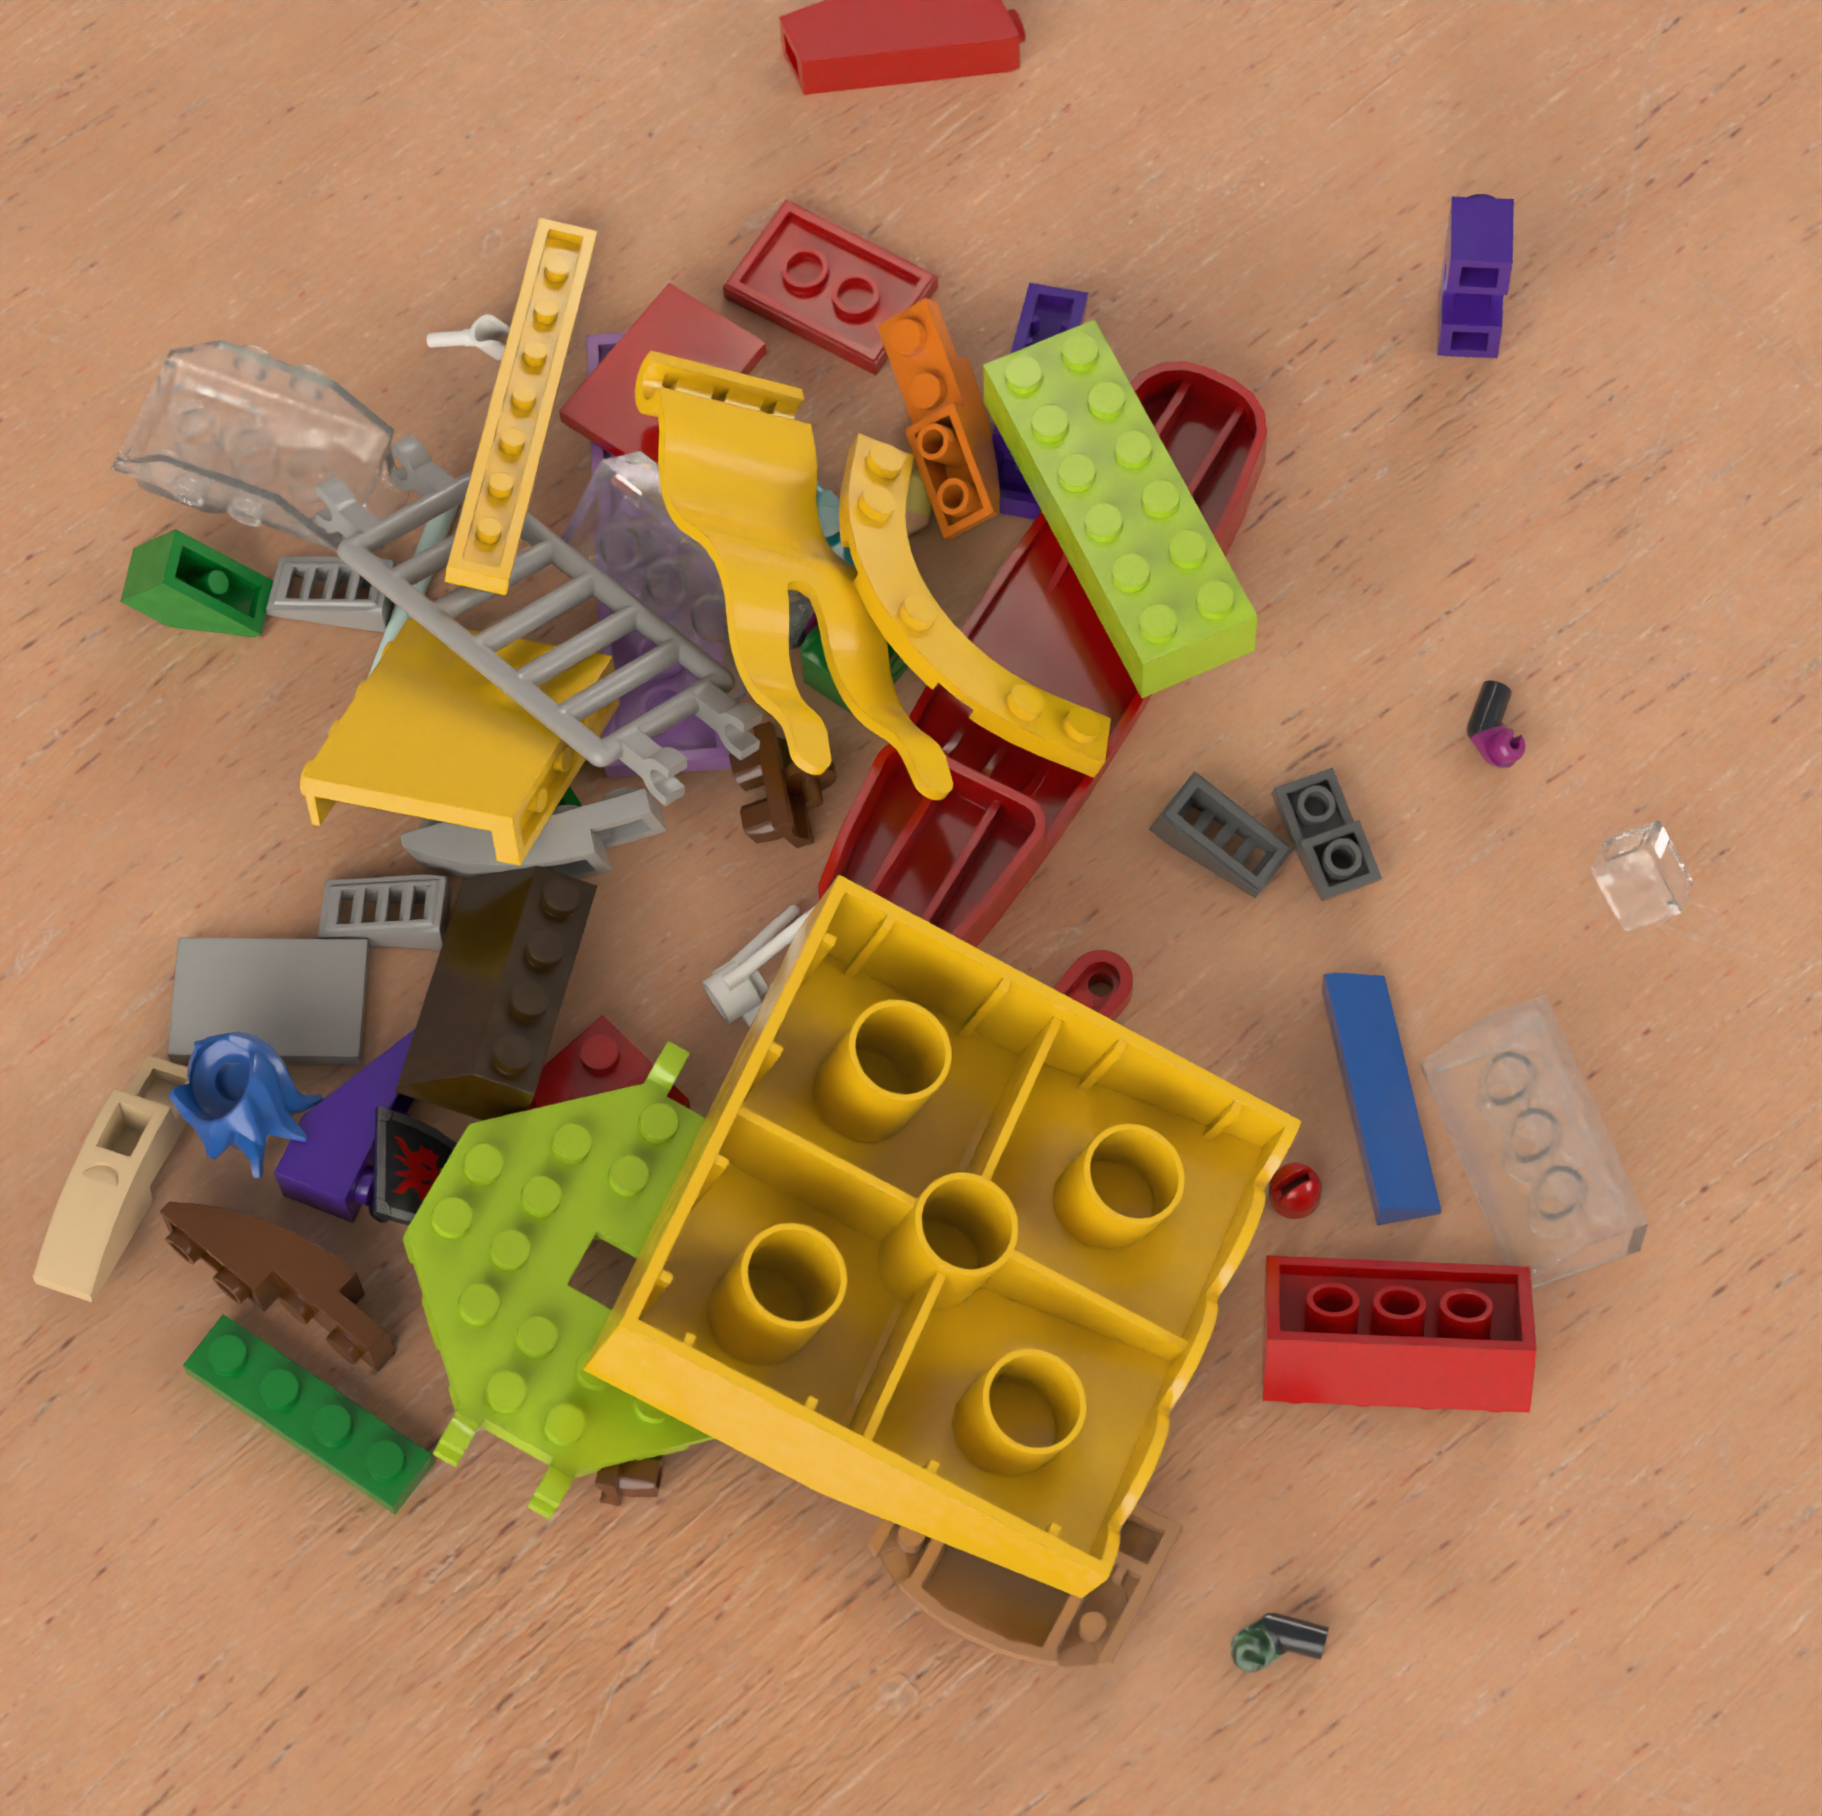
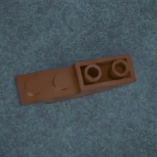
(270, 1263)

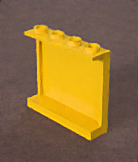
(450, 744)

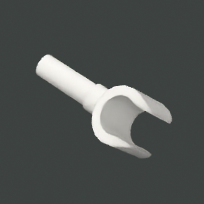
(482, 335)

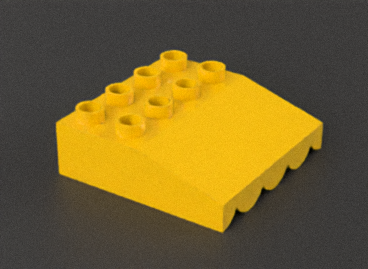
(946, 1244)

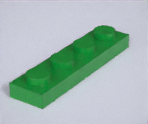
(309, 1414)

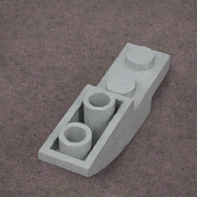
(569, 844)

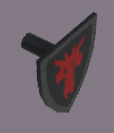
(405, 1164)

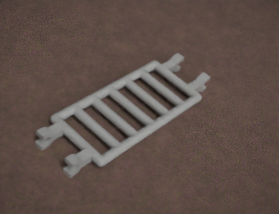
(629, 743)

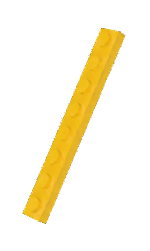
(521, 408)

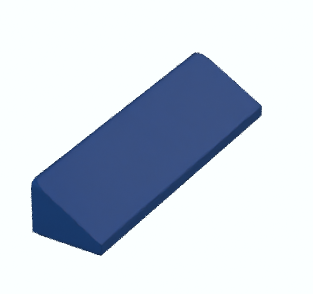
(1380, 1097)

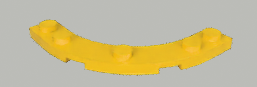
(927, 640)

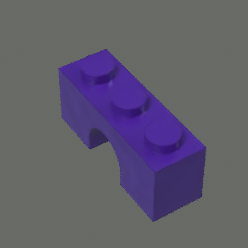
(1475, 276)

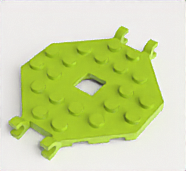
(497, 1263)

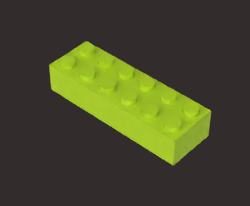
(1119, 509)

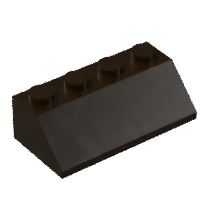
(497, 992)

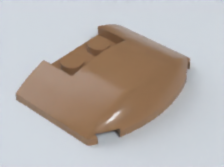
(1023, 1614)

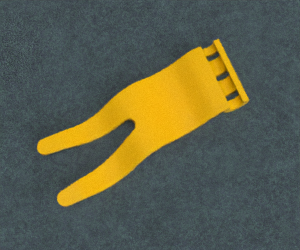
(750, 498)

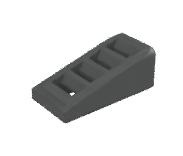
(1208, 853)

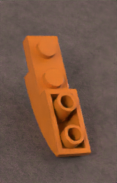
(948, 418)

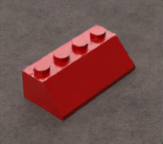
(1398, 1334)

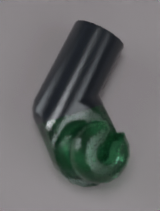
(1274, 1636)

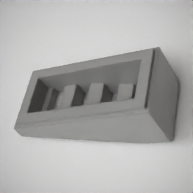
(350, 612)
(408, 890)

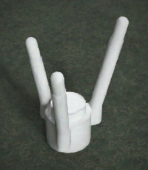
(738, 984)

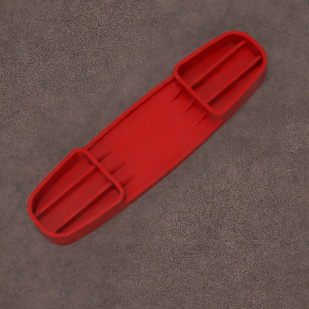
(979, 846)

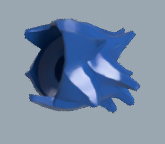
(240, 1096)

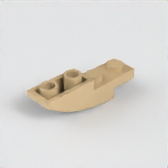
(112, 1182)

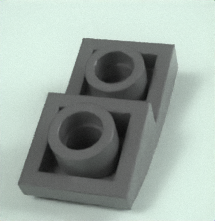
(1325, 835)

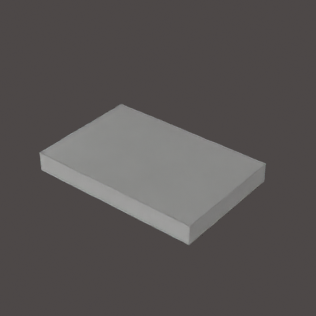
(289, 992)

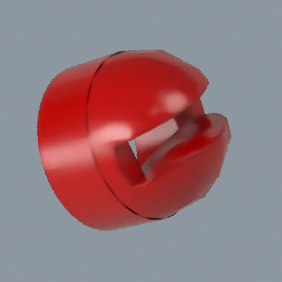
(1300, 1200)

